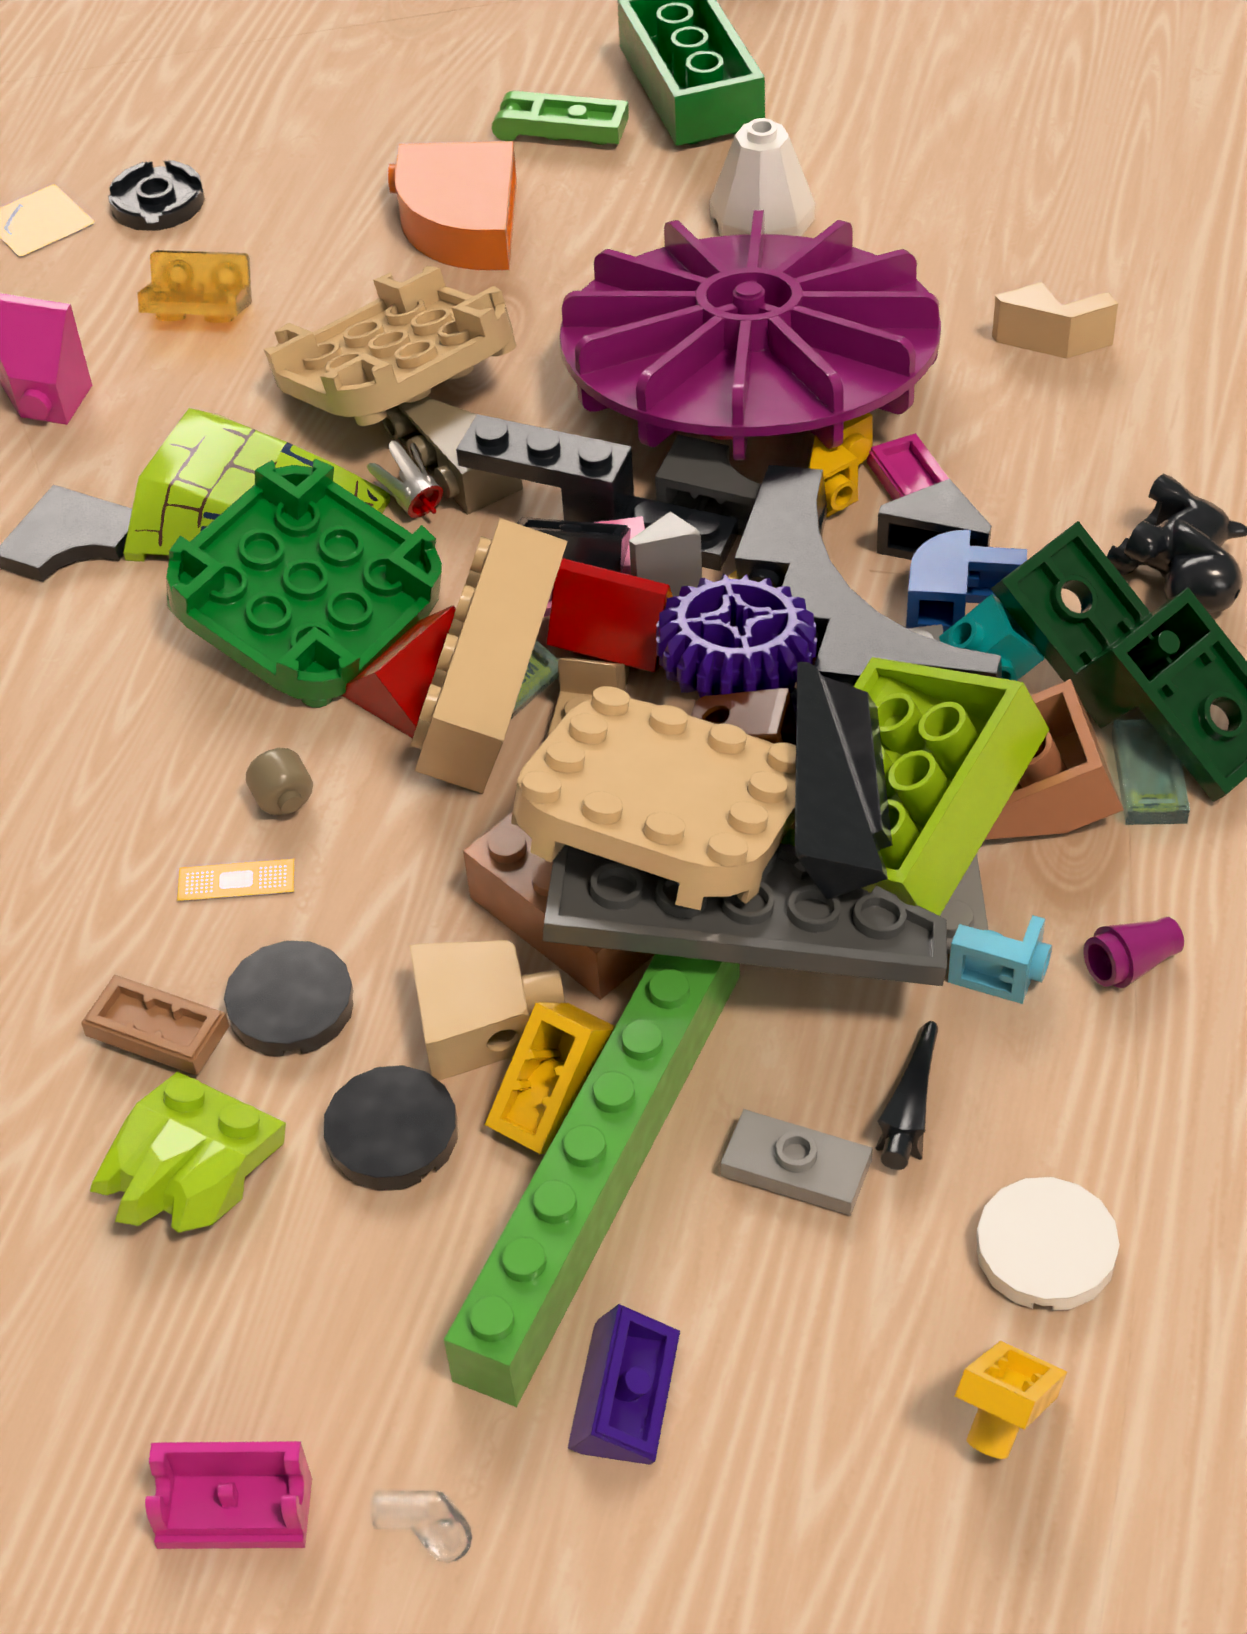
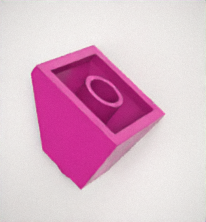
(41, 358)

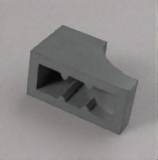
(701, 478)

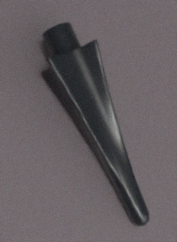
(905, 1113)

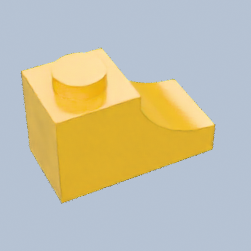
(547, 1073)

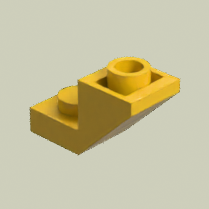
(842, 462)

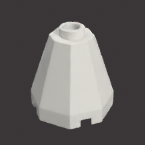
(765, 176)

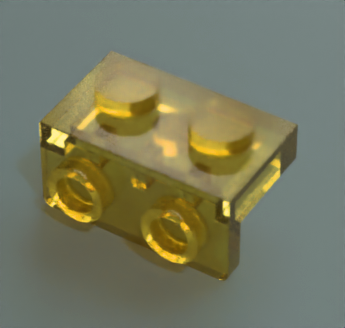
(197, 284)

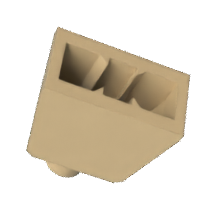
(475, 1002)

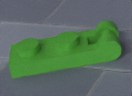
(560, 117)

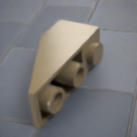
(436, 433)

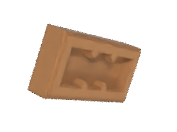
(155, 1024)

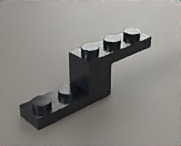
(591, 474)

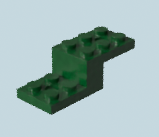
(1129, 657)

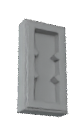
(796, 1162)

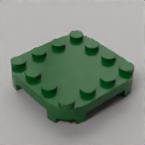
(303, 581)

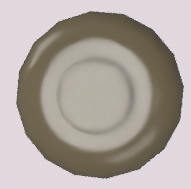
(279, 781)

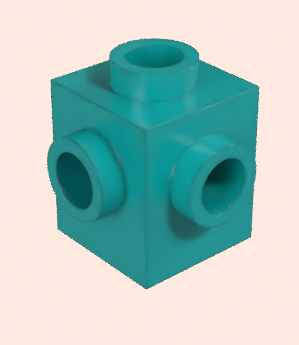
(994, 631)

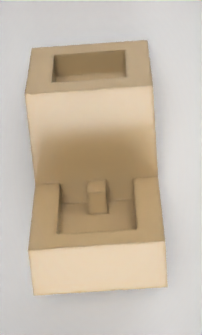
(1038, 322)

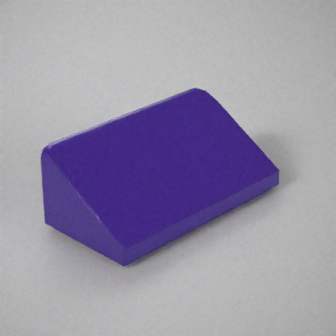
(624, 1387)

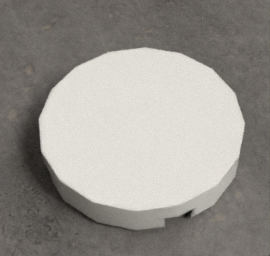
(1047, 1243)

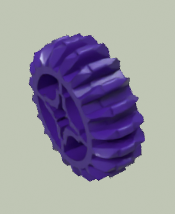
(734, 637)

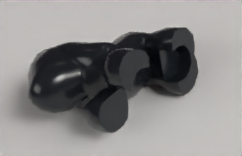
(1184, 544)

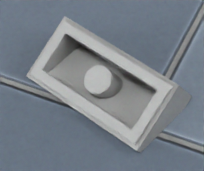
(668, 553)

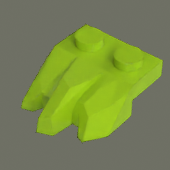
(186, 1154)

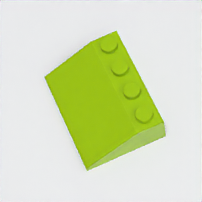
(949, 767)

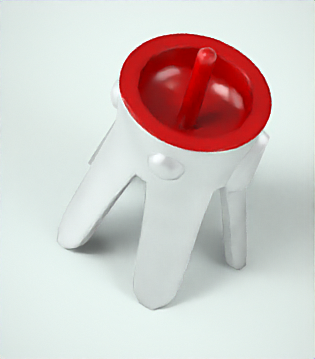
(417, 492)

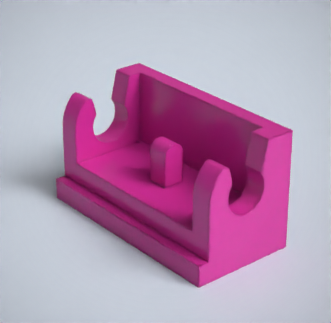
(229, 1495)

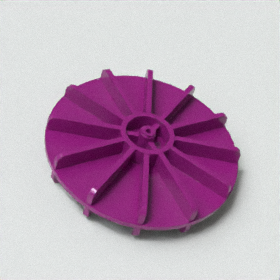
(750, 334)

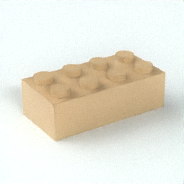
(486, 655)

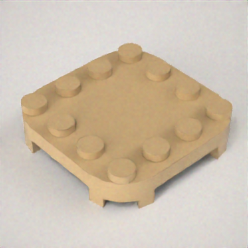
(391, 347)
(660, 795)

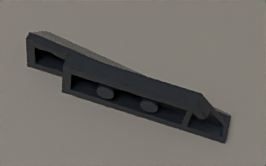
(839, 785)

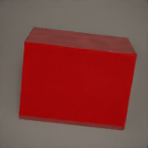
(606, 614)
(401, 676)

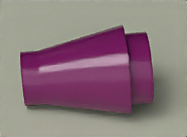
(1128, 951)

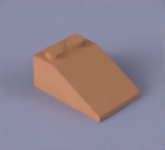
(1066, 778)

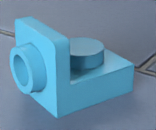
(998, 963)

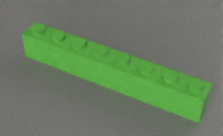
(585, 1176)

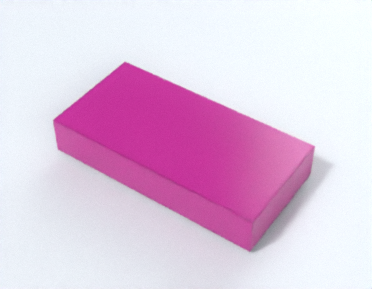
(904, 466)

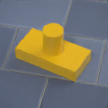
(1009, 1395)

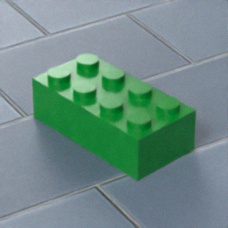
(691, 66)

